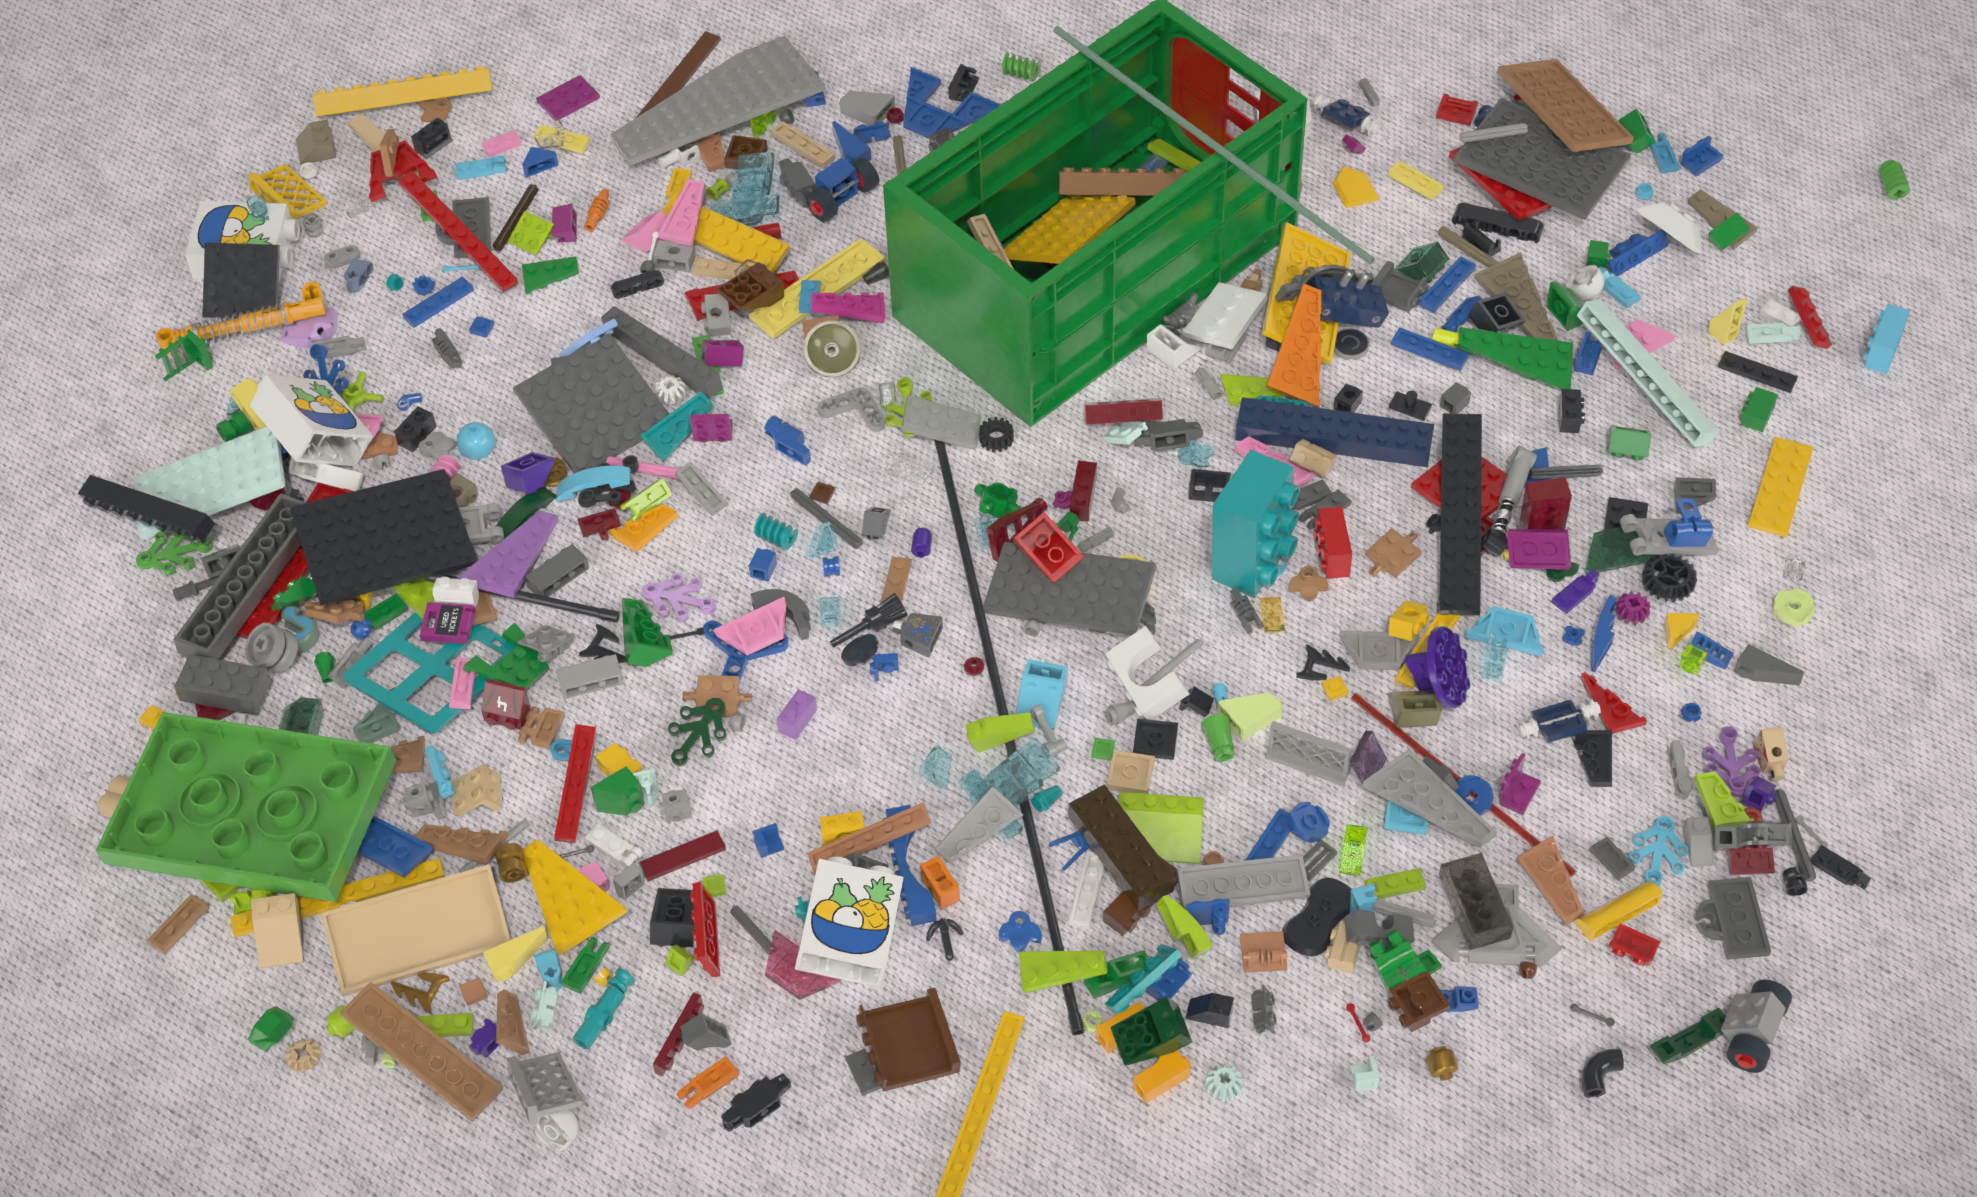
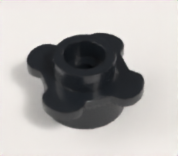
(1434, 523)

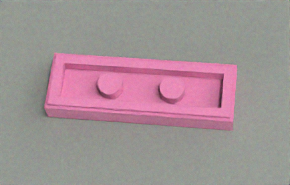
(462, 686)

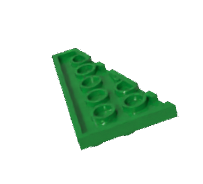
(1529, 356)

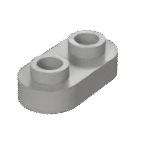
(341, 256)

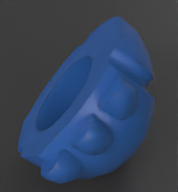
(423, 285)
(360, 629)

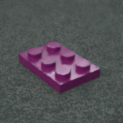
(568, 98)
(1539, 548)

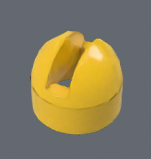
(602, 977)

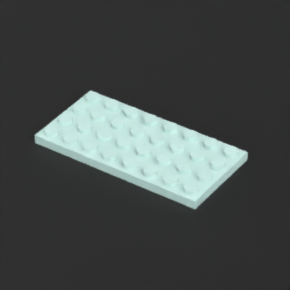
(217, 476)

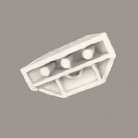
(1674, 223)

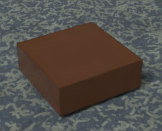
(822, 492)

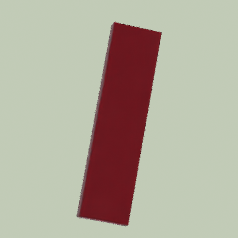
(682, 855)

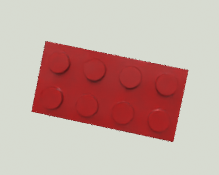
(705, 929)

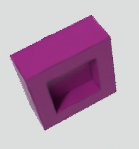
(1353, 144)

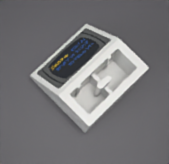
(1170, 345)

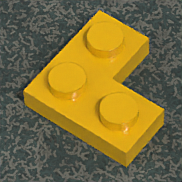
(677, 181)

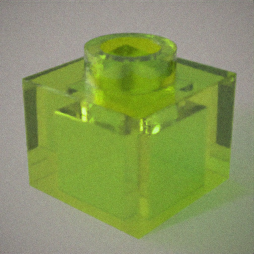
(1693, 659)

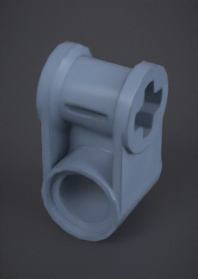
(357, 274)

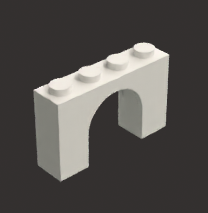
(1126, 659)

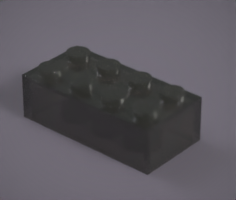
(1475, 901)

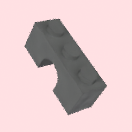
(1363, 928)

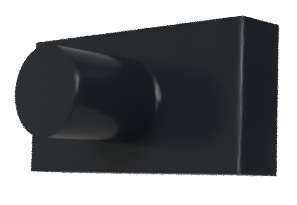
(1410, 405)

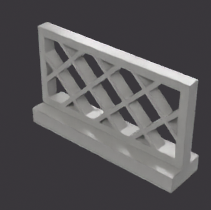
(1310, 762)
(527, 1090)

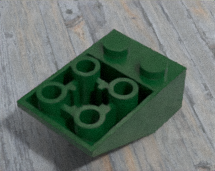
(1151, 1032)

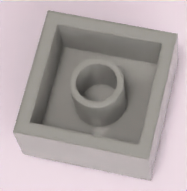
(628, 881)

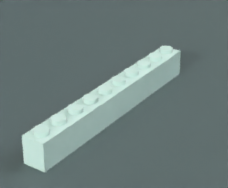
(1648, 373)

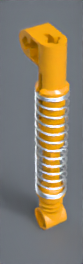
(285, 313)

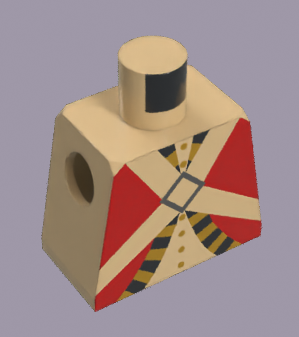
(1772, 752)

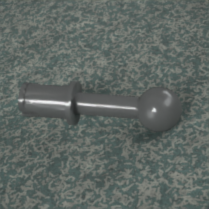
(191, 588)

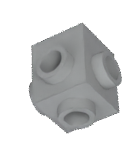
(419, 799)
(675, 805)

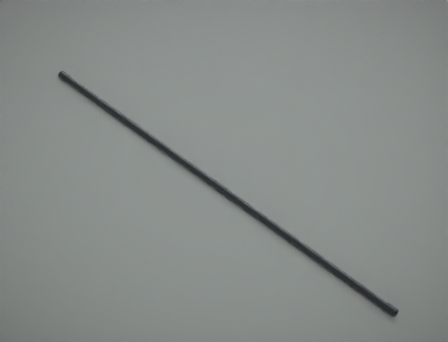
(1074, 1016)

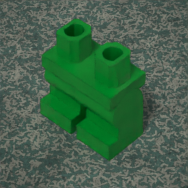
(1395, 956)

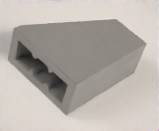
(866, 106)

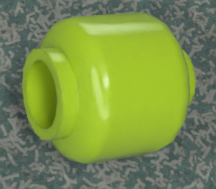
(337, 1024)

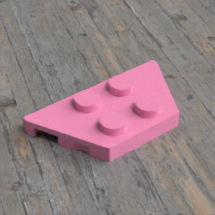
(1649, 337)
(756, 628)

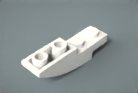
(327, 474)

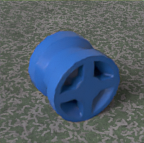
(831, 566)

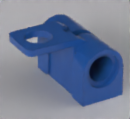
(1690, 529)

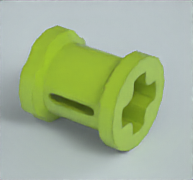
(717, 189)

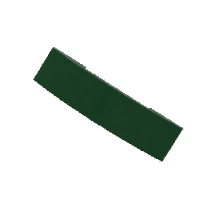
(524, 509)
(1690, 1039)

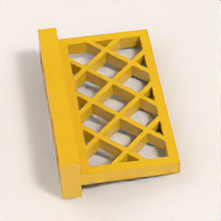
(267, 190)

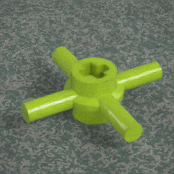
(356, 395)

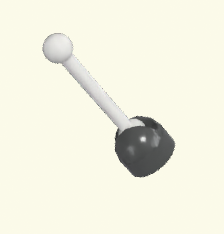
(648, 265)

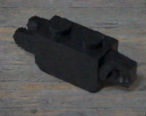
(755, 1103)

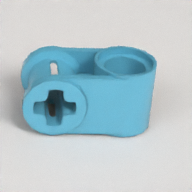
(549, 968)

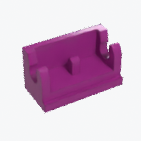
(565, 223)
(722, 352)

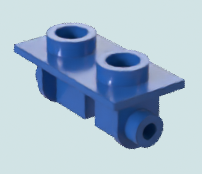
(877, 130)

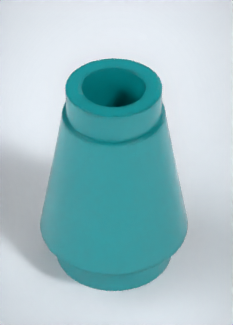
(1046, 798)

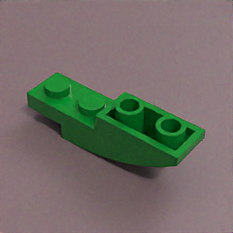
(296, 595)

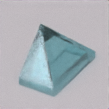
(822, 541)
(937, 767)

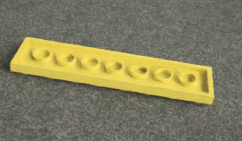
(834, 276)

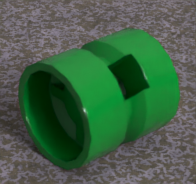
(236, 426)

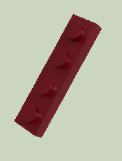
(674, 1042)

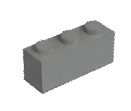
(589, 676)

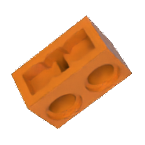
(940, 882)

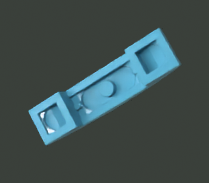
(592, 477)

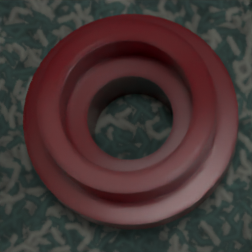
(895, 115)
(974, 670)

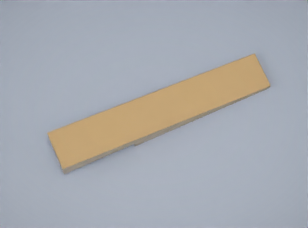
(368, 133)

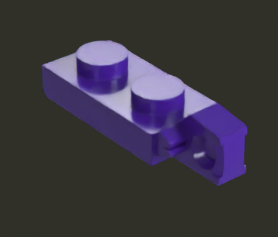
(1575, 592)

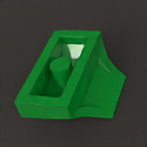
(270, 1028)

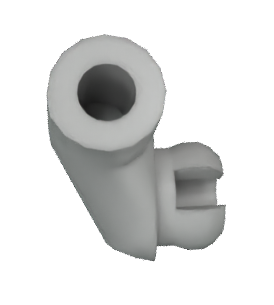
(1118, 502)

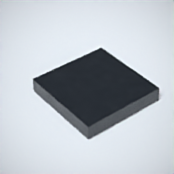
(1156, 738)

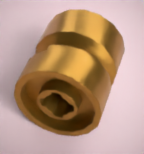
(511, 862)

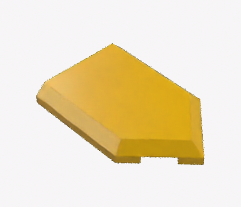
(1354, 187)

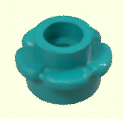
(394, 282)

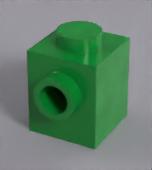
(1598, 253)

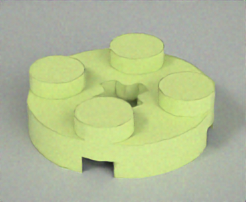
(1791, 616)

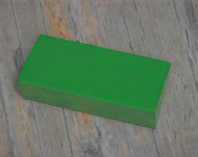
(1728, 231)

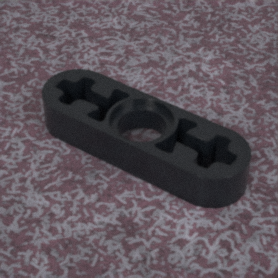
(631, 281)

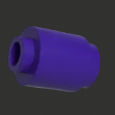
(921, 542)

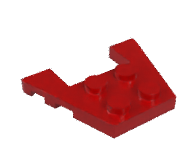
(406, 161)

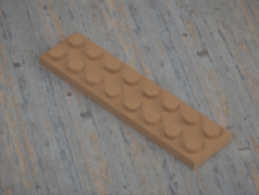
(421, 1051)

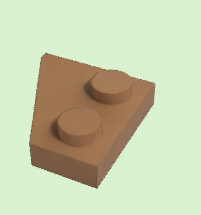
(389, 150)

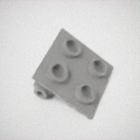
(547, 642)

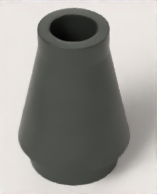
(876, 273)

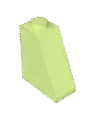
(1251, 713)

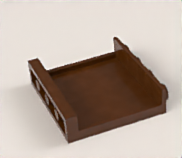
(909, 1042)

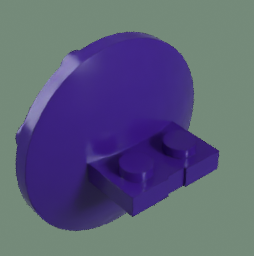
(1441, 667)

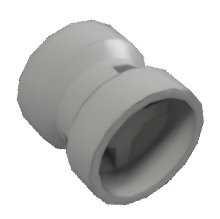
(312, 225)

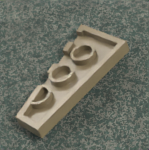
(1717, 213)

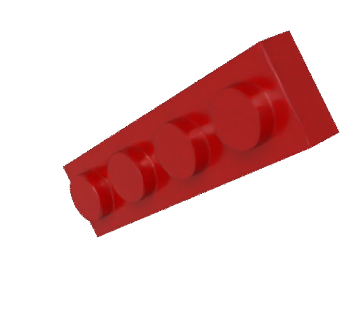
(1809, 317)

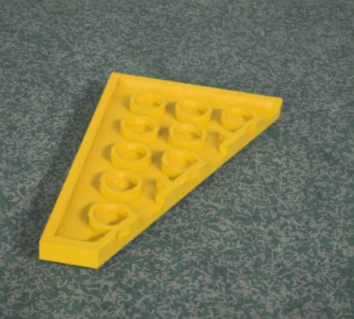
(568, 899)

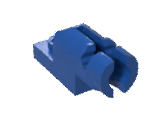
(788, 440)

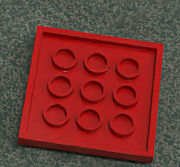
(1491, 486)

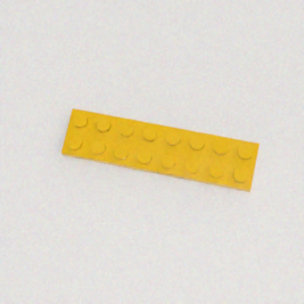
(735, 239)

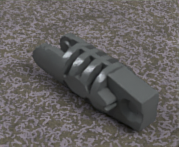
(446, 349)
(1244, 610)

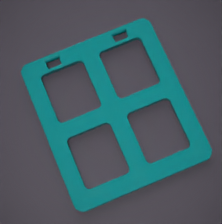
(430, 666)

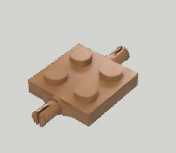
(1393, 553)
(336, 611)
(718, 687)

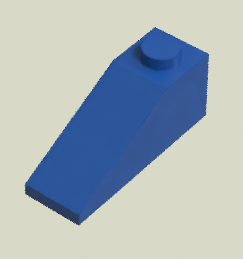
(849, 145)

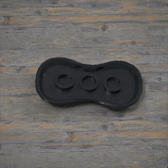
(1312, 927)

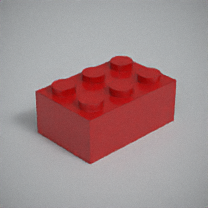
(1333, 542)

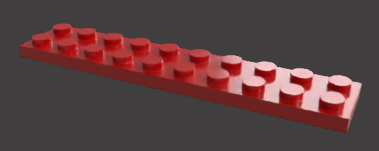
(294, 569)

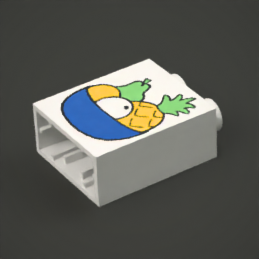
(233, 224)
(311, 420)
(849, 921)

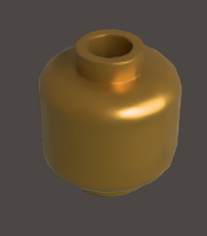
(1442, 1063)

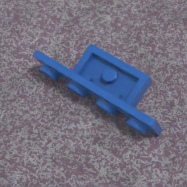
(1635, 250)

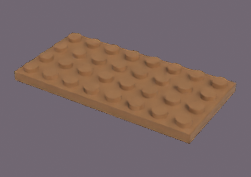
(1565, 105)

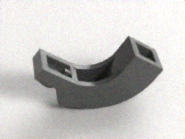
(795, 608)
(1752, 833)

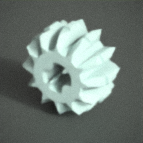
(1232, 1080)

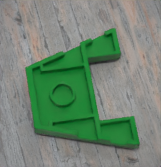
(517, 668)

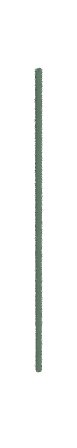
(1215, 146)

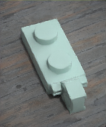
(1771, 333)

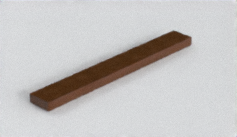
(684, 70)

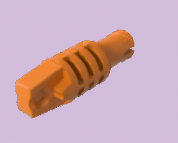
(597, 210)

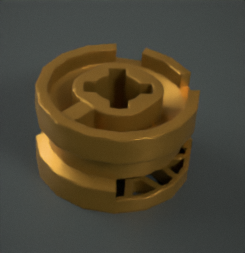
(557, 473)

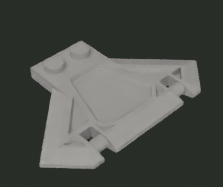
(1525, 935)

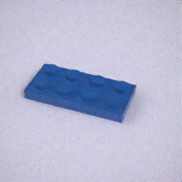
(392, 847)

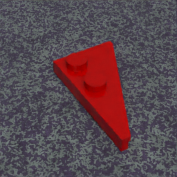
(1614, 713)

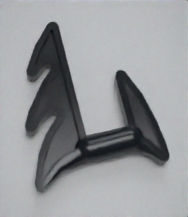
(596, 650)
(1315, 657)

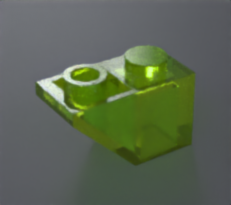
(759, 124)
(1353, 850)

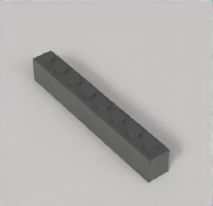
(663, 353)

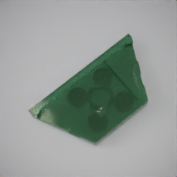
(1612, 551)

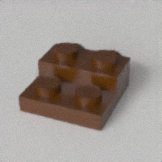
(1417, 1001)

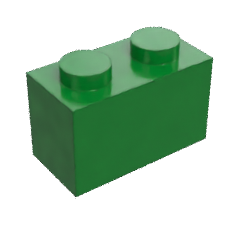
(1638, 127)
(1759, 409)

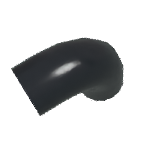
(1595, 1069)

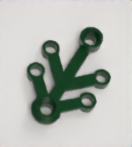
(699, 728)

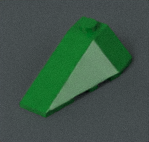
(642, 637)

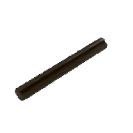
(514, 218)

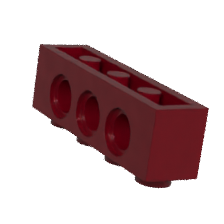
(1123, 411)

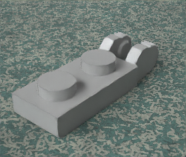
(1679, 771)

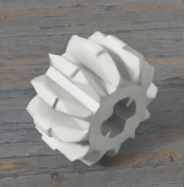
(670, 390)

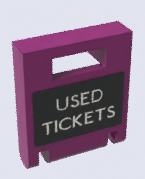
(449, 624)

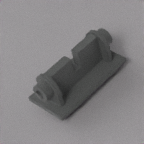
(1266, 1018)

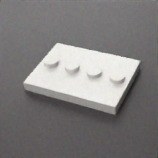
(1225, 315)

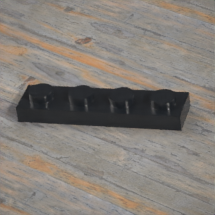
(1757, 372)

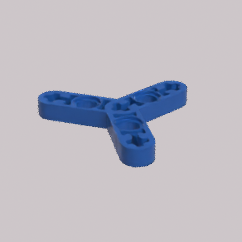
(734, 658)

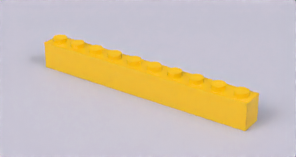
(402, 92)

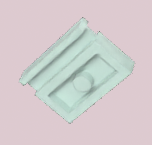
(1125, 433)

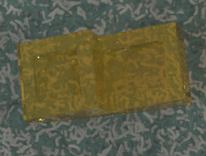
(1272, 615)

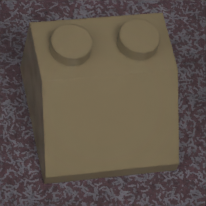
(315, 143)

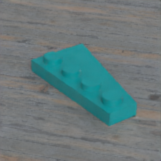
(674, 428)
(1155, 966)

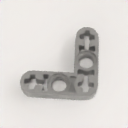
(855, 401)

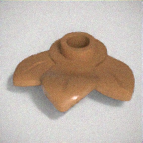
(435, 108)
(1308, 586)

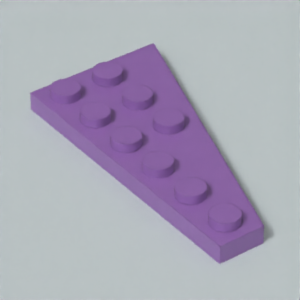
(510, 561)

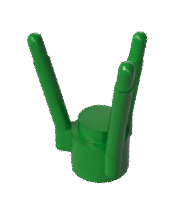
(1069, 523)

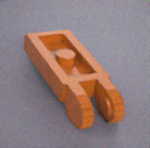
(708, 1082)

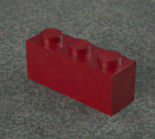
(1083, 489)

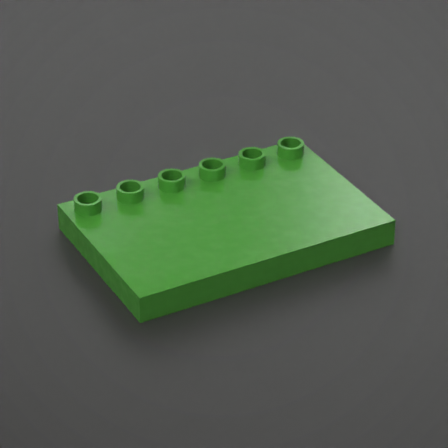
(247, 806)

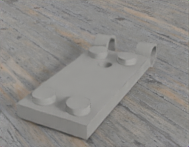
(474, 518)
(1653, 539)

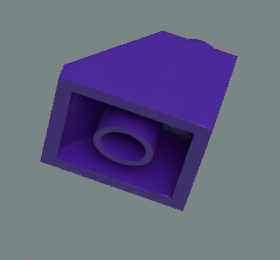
(527, 472)

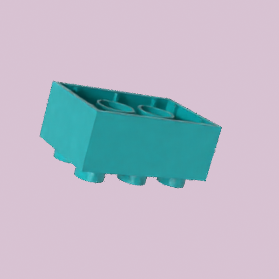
(1254, 524)

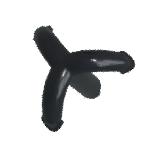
(944, 924)

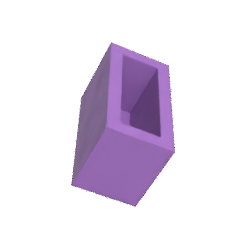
(796, 714)

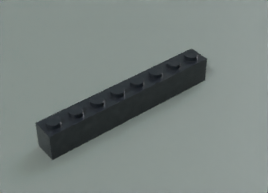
(146, 508)

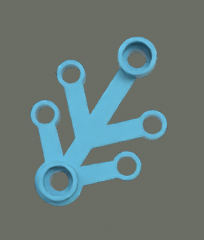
(1659, 849)

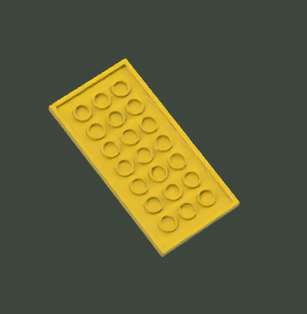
(1068, 227)
(1295, 254)

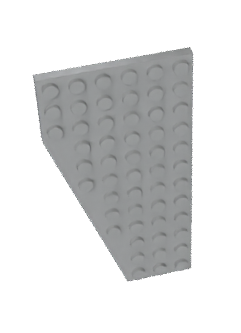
(727, 95)

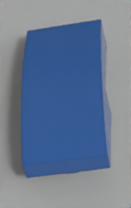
(1461, 998)

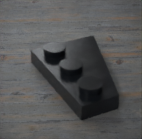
(1595, 754)

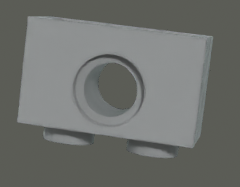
(674, 256)
(716, 325)

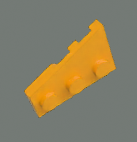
(641, 531)

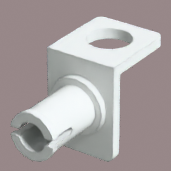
(676, 156)

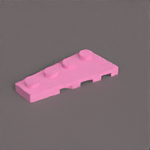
(684, 215)
(1301, 474)

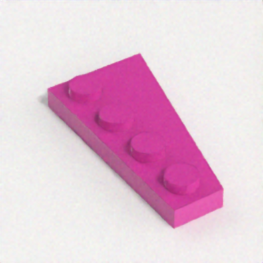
(853, 306)

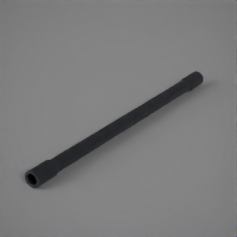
(601, 613)

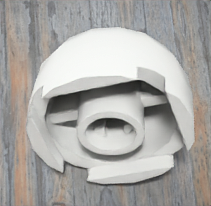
(1587, 283)
(555, 1125)

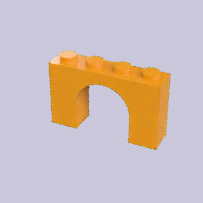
(1157, 1079)

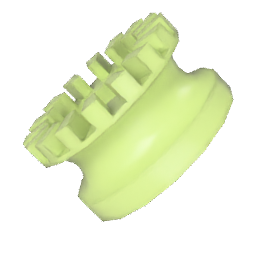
(1095, 1016)

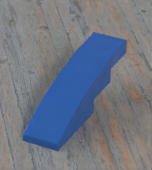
(1603, 635)

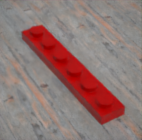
(575, 784)

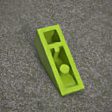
(997, 730)

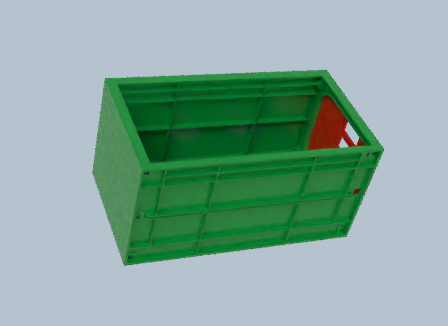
(1051, 334)

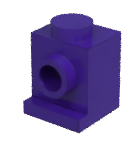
(484, 1039)

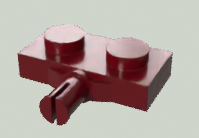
(599, 523)

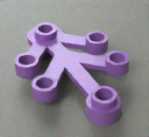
(1733, 781)

